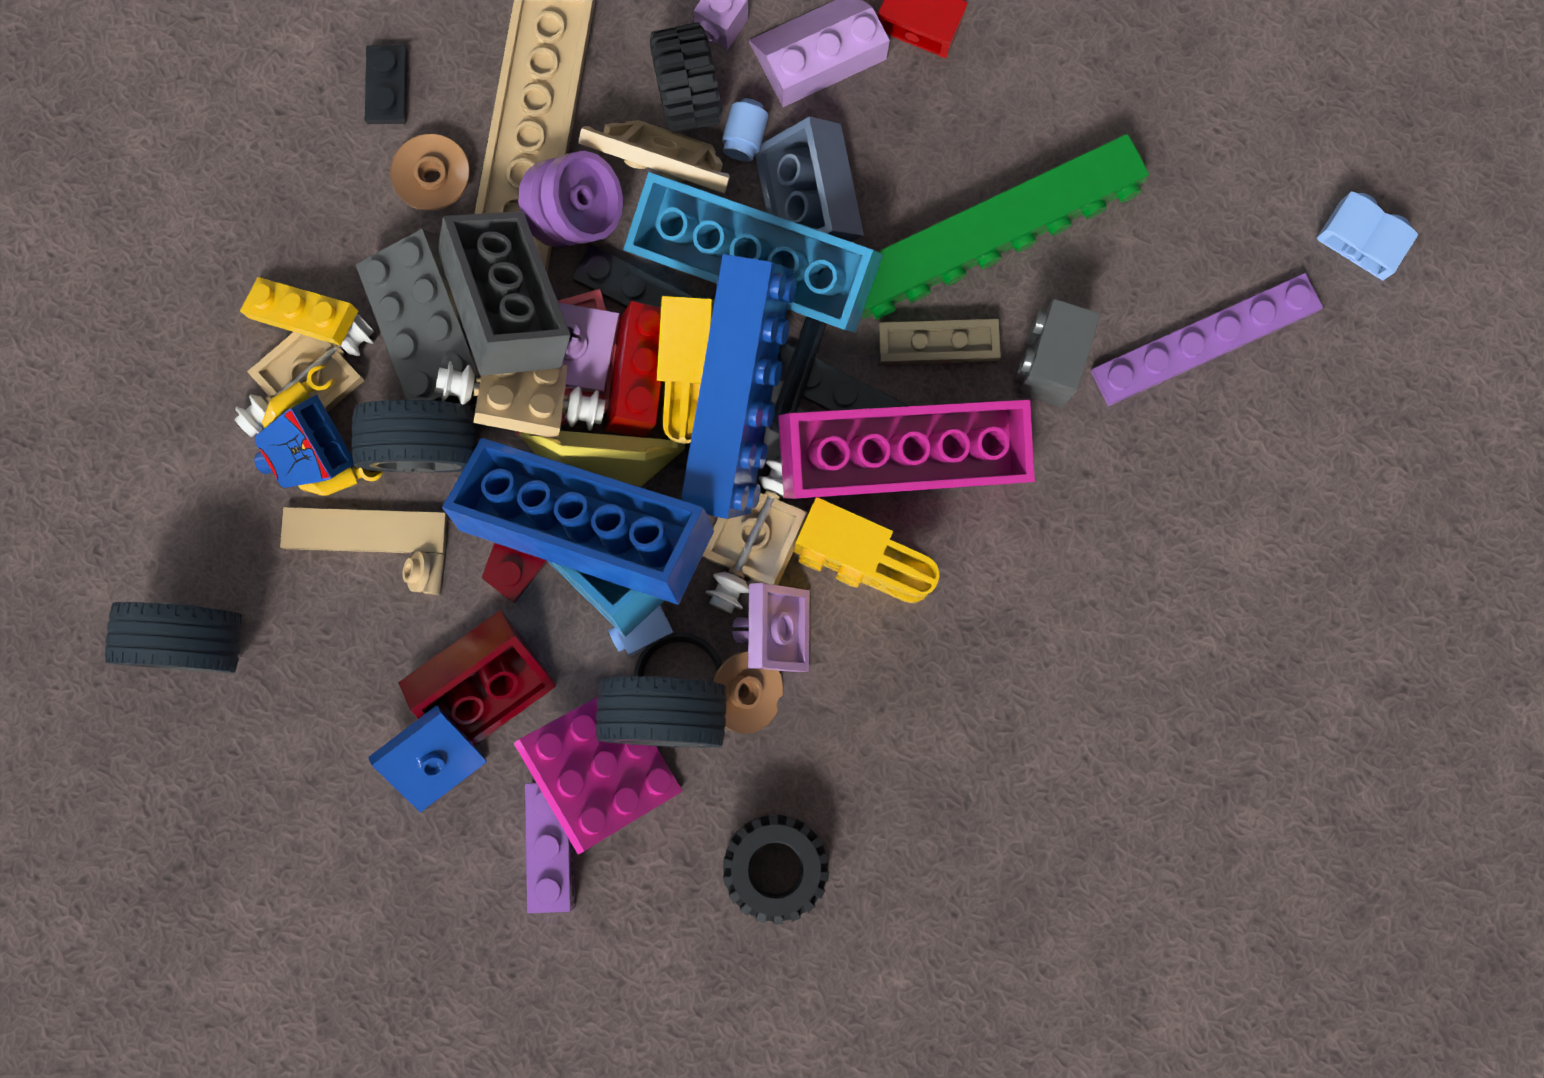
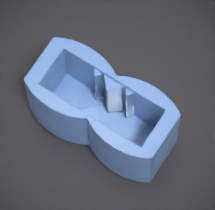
(1368, 234)

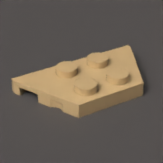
(660, 149)

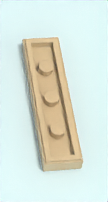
(363, 530)

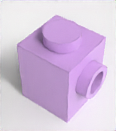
(721, 19)

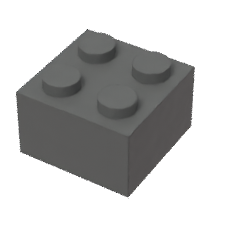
(1058, 352)

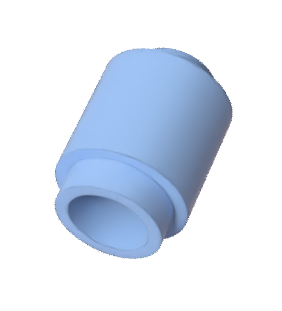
(744, 129)

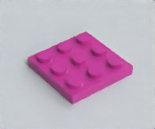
(593, 782)

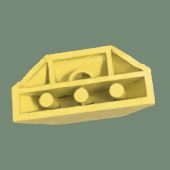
(613, 456)

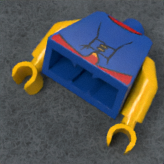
(303, 443)

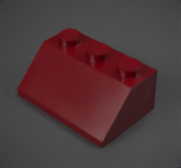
(479, 679)

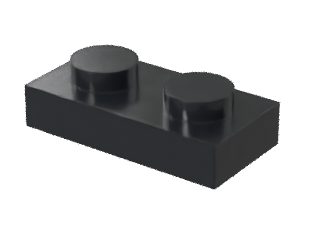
(386, 84)

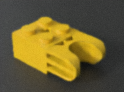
(681, 360)
(863, 553)

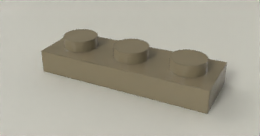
(939, 342)

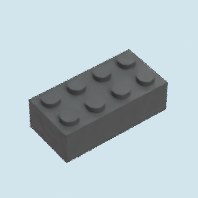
(502, 293)
(416, 314)

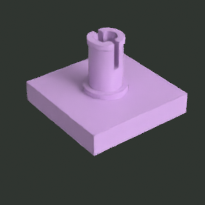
(589, 346)
(776, 628)

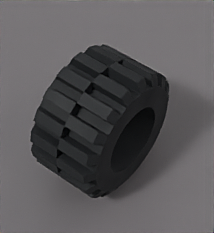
(685, 77)
(775, 906)

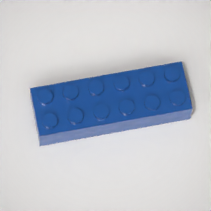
(738, 386)
(580, 520)

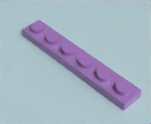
(1206, 339)

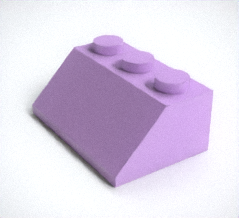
(821, 48)

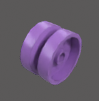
(571, 199)

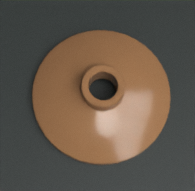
(422, 156)
(760, 695)

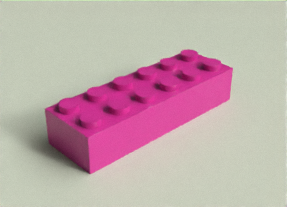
(906, 448)

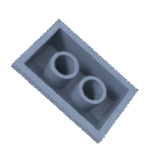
(810, 178)

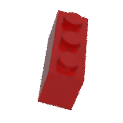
(634, 376)

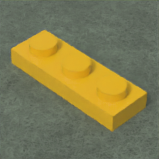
(299, 311)

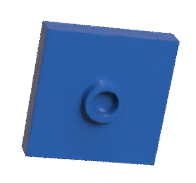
(427, 759)

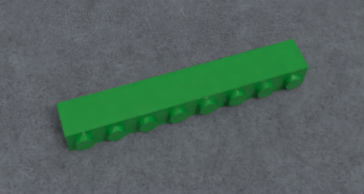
(1005, 223)

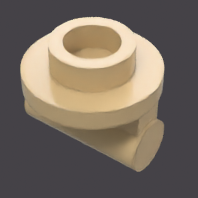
(424, 572)

